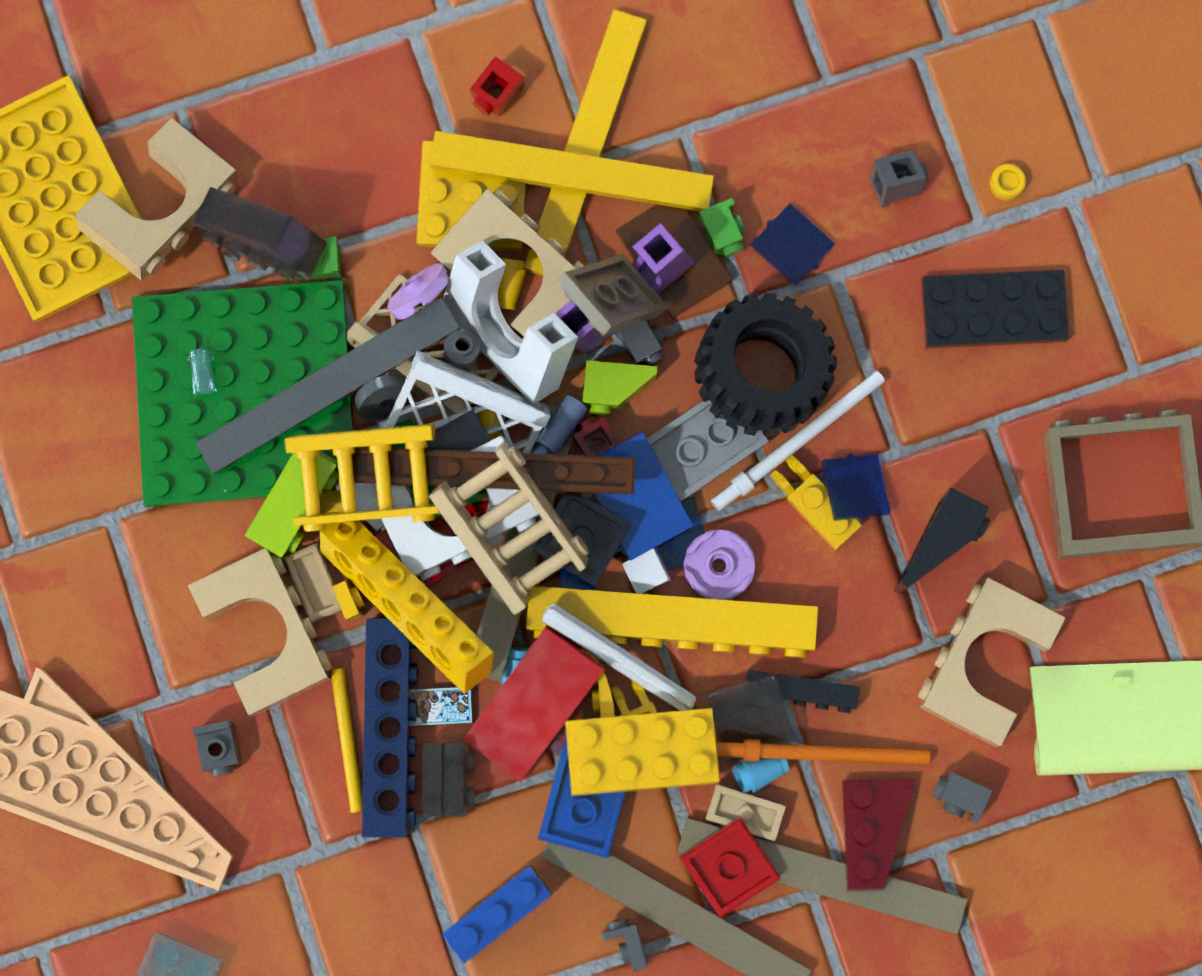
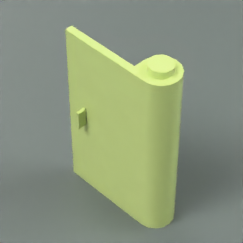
(1117, 717)

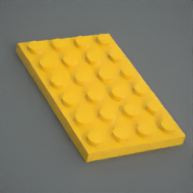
(47, 173)

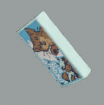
(442, 706)

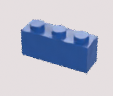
(497, 914)

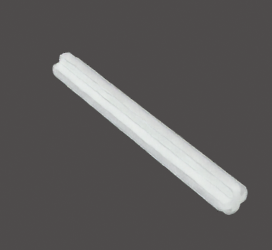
(618, 658)

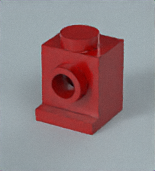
(498, 76)

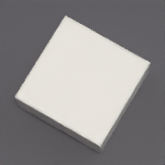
(646, 572)

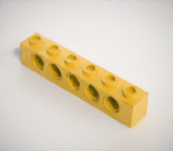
(407, 603)

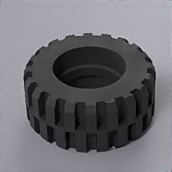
(790, 330)

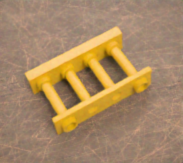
(343, 447)

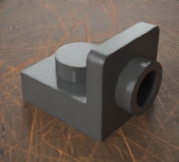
(632, 948)

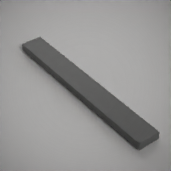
(327, 386)

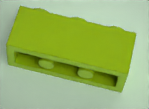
(274, 521)

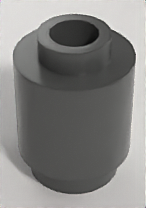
(464, 341)

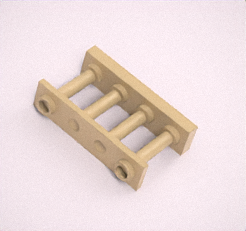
(494, 560)

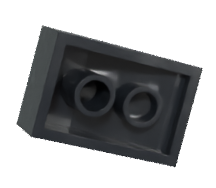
(951, 527)

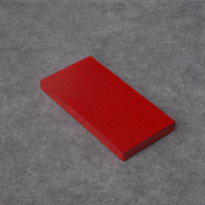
(534, 703)

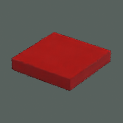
(730, 866)

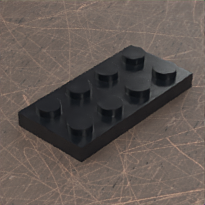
(994, 309)

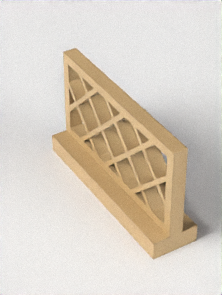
(361, 333)

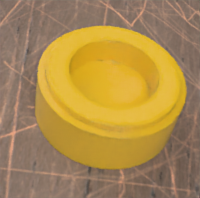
(1007, 182)

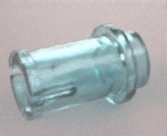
(201, 371)

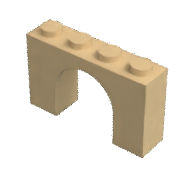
(493, 221)
(144, 243)
(300, 663)
(950, 693)

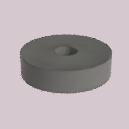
(379, 396)

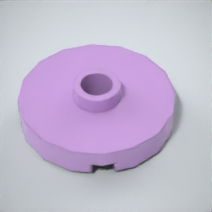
(419, 289)
(738, 565)

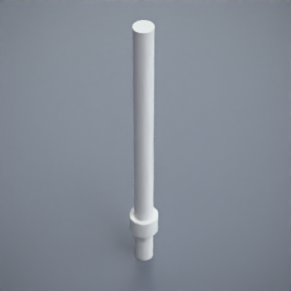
(744, 482)

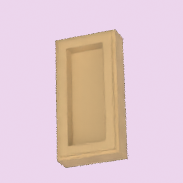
(313, 582)

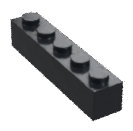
(814, 691)

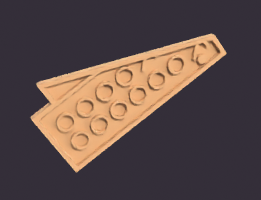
(81, 781)

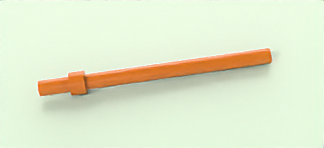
(753, 750)

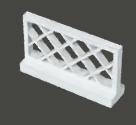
(473, 389)

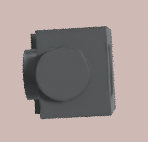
(898, 177)
(642, 343)
(220, 733)
(961, 796)

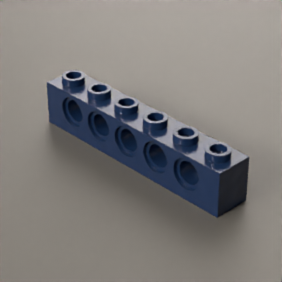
(375, 820)

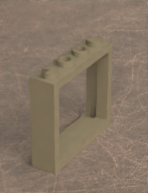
(1131, 423)

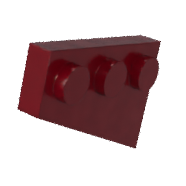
(872, 829)

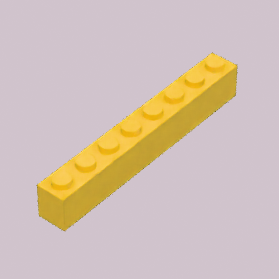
(682, 620)

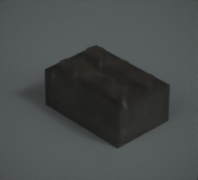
(259, 234)

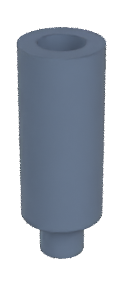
(560, 426)

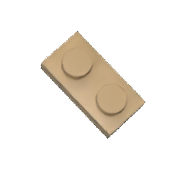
(759, 815)

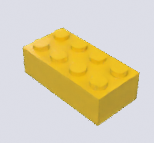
(641, 752)

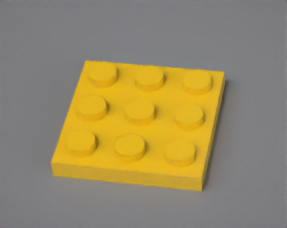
(449, 195)

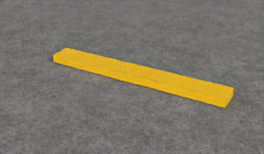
(591, 126)
(571, 171)

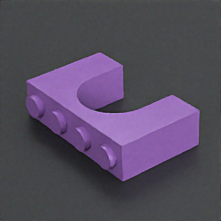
(660, 264)

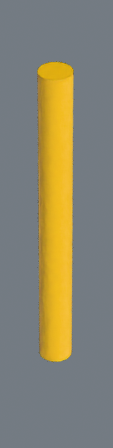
(347, 739)

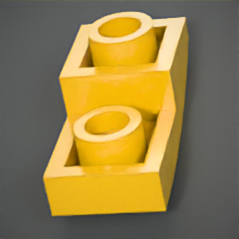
(602, 698)

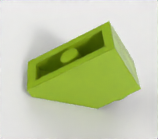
(613, 385)

